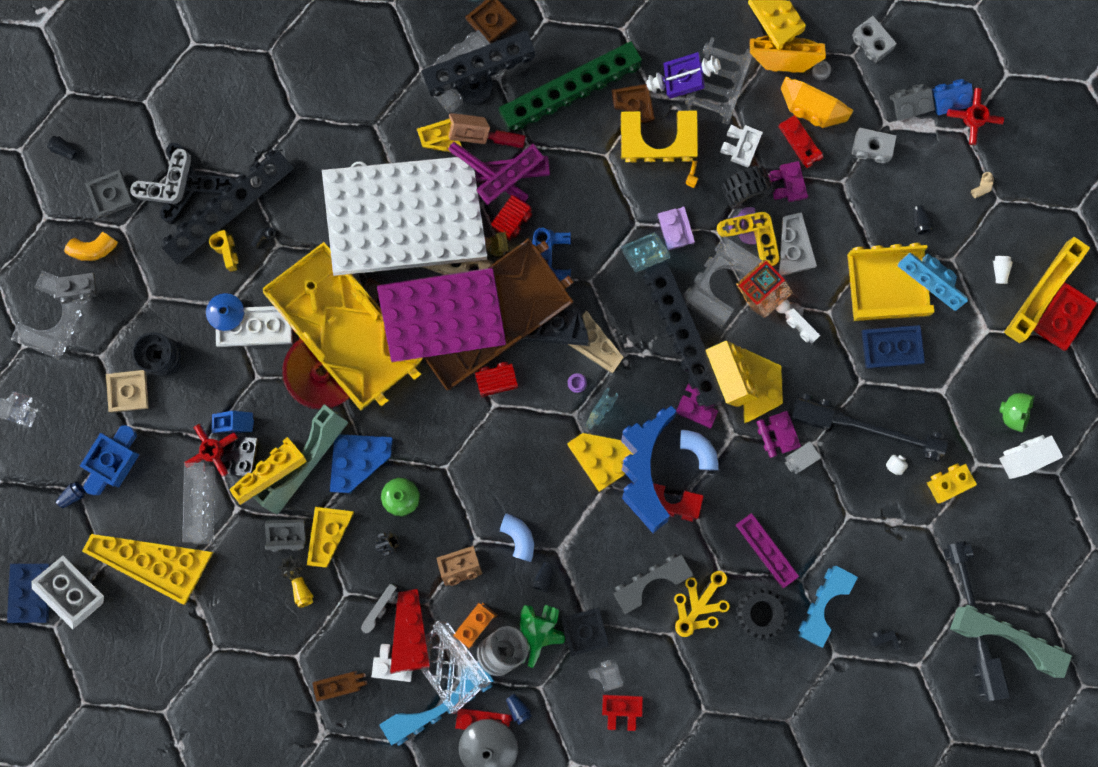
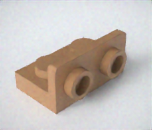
(459, 566)

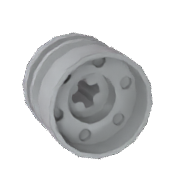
(502, 651)

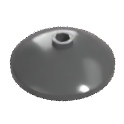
(491, 737)

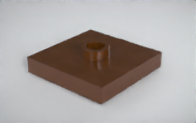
(491, 19)

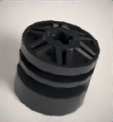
(147, 354)

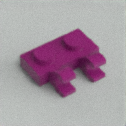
(793, 182)

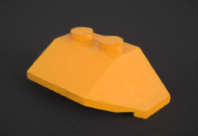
(793, 57)
(814, 104)

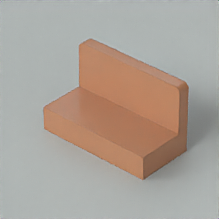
(468, 128)

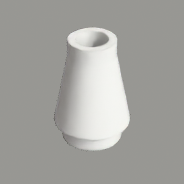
(1002, 268)

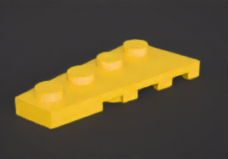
(268, 472)

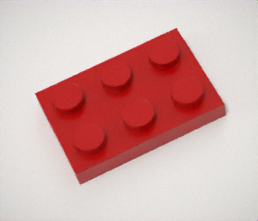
(1064, 316)

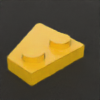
(436, 136)

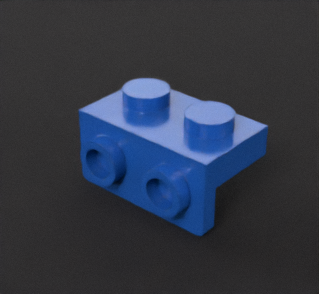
(952, 96)

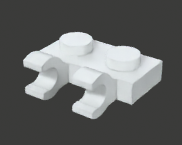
(746, 146)
(382, 667)

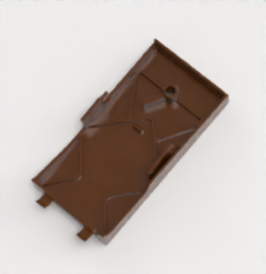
(527, 299)

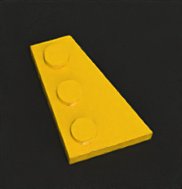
(326, 534)

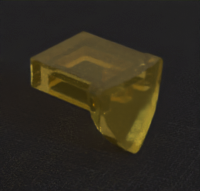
(497, 244)

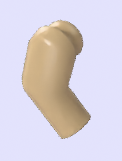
(985, 185)

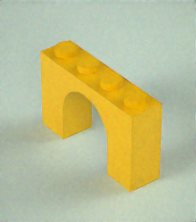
(635, 148)

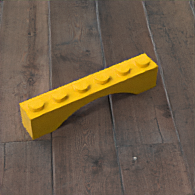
(1042, 294)

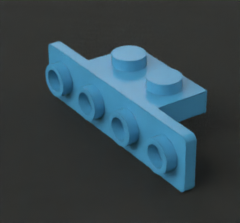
(934, 278)

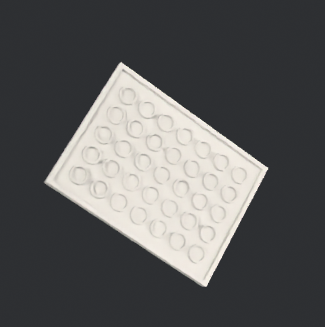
(403, 215)

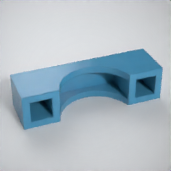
(815, 627)

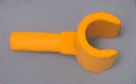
(691, 179)

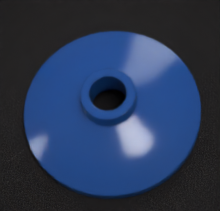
(228, 320)

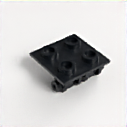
(240, 455)

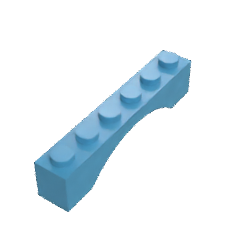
(403, 724)

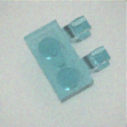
(600, 409)

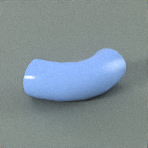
(701, 447)
(521, 535)

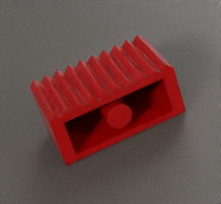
(512, 217)
(496, 379)

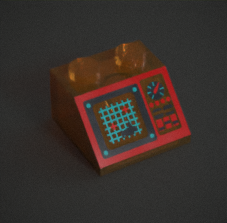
(764, 289)

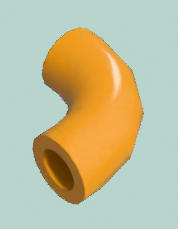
(90, 250)

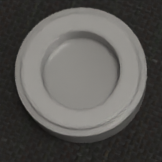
(821, 70)

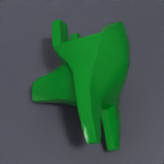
(539, 630)

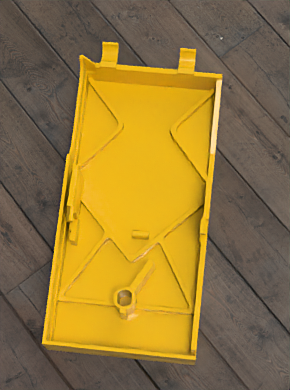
(339, 326)

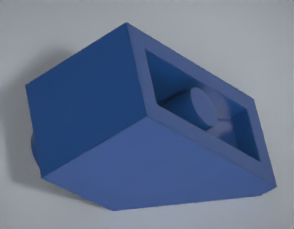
(232, 422)

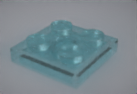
(645, 252)

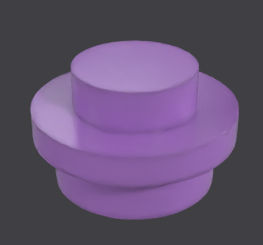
(577, 383)

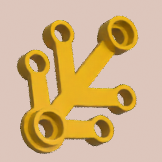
(699, 606)

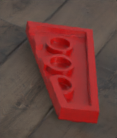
(409, 639)

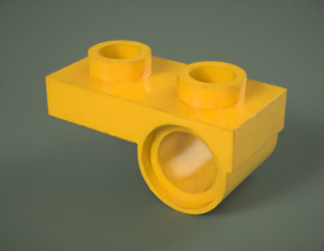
(226, 249)

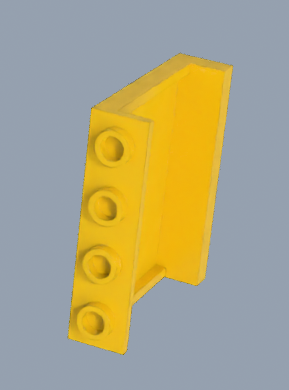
(882, 287)

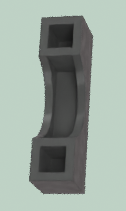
(630, 596)

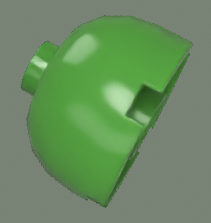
(1017, 411)
(400, 497)

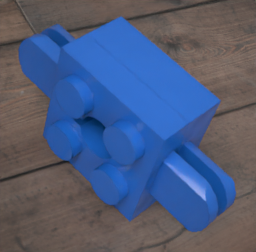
(109, 460)

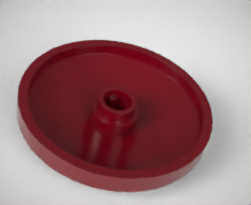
(309, 380)

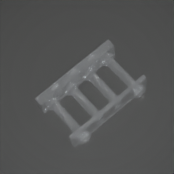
(730, 94)
(198, 503)

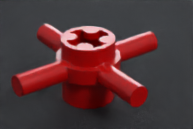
(981, 112)
(218, 450)

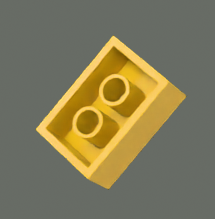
(732, 373)

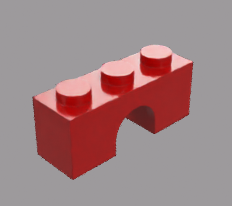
(688, 507)

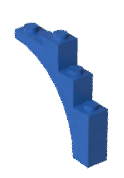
(641, 495)

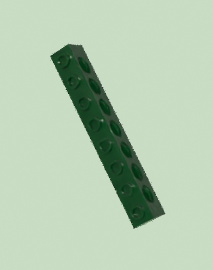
(625, 53)

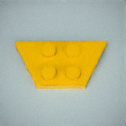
(778, 20)
(769, 383)

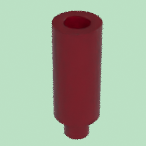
(507, 139)

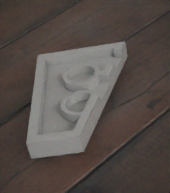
(795, 250)

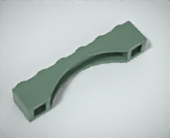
(324, 431)
(1045, 657)

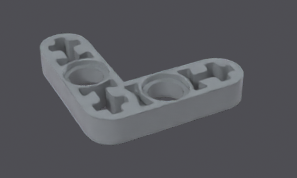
(167, 188)

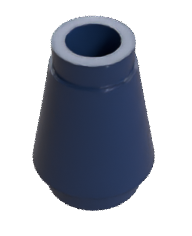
(71, 494)
(518, 709)

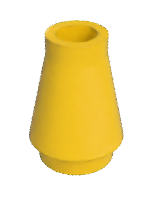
(302, 594)

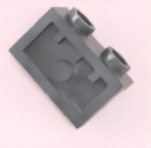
(75, 287)

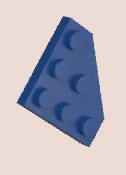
(357, 459)

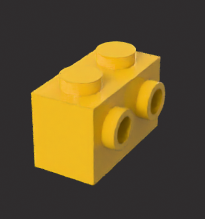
(951, 483)

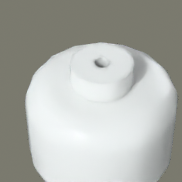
(897, 464)

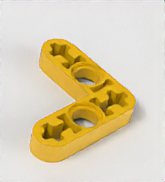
(758, 229)

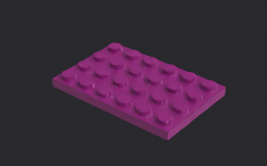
(441, 314)

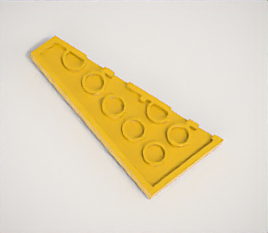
(162, 567)

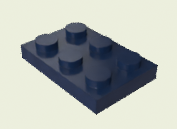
(893, 347)
(23, 601)

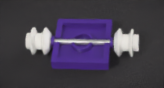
(683, 75)

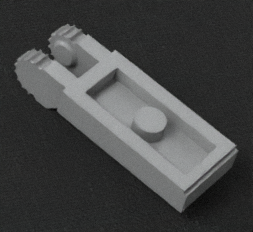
(379, 609)

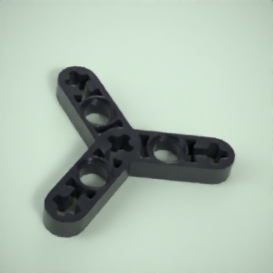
(189, 193)

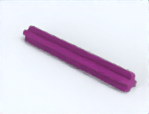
(483, 169)

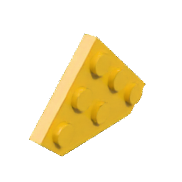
(600, 458)

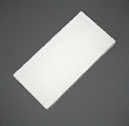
(258, 327)

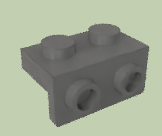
(913, 101)
(285, 535)

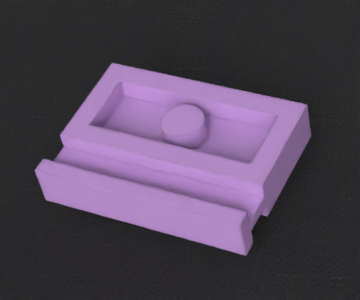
(676, 228)

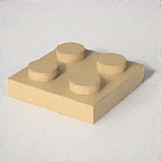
(127, 391)

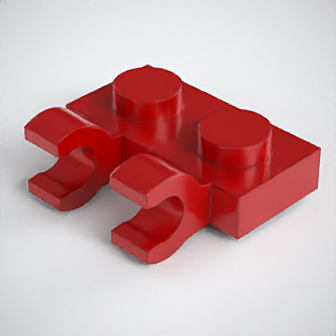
(622, 706)

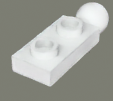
(795, 320)

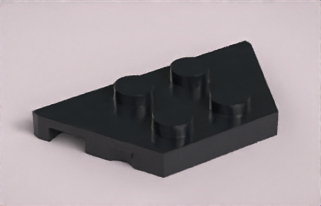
(564, 328)

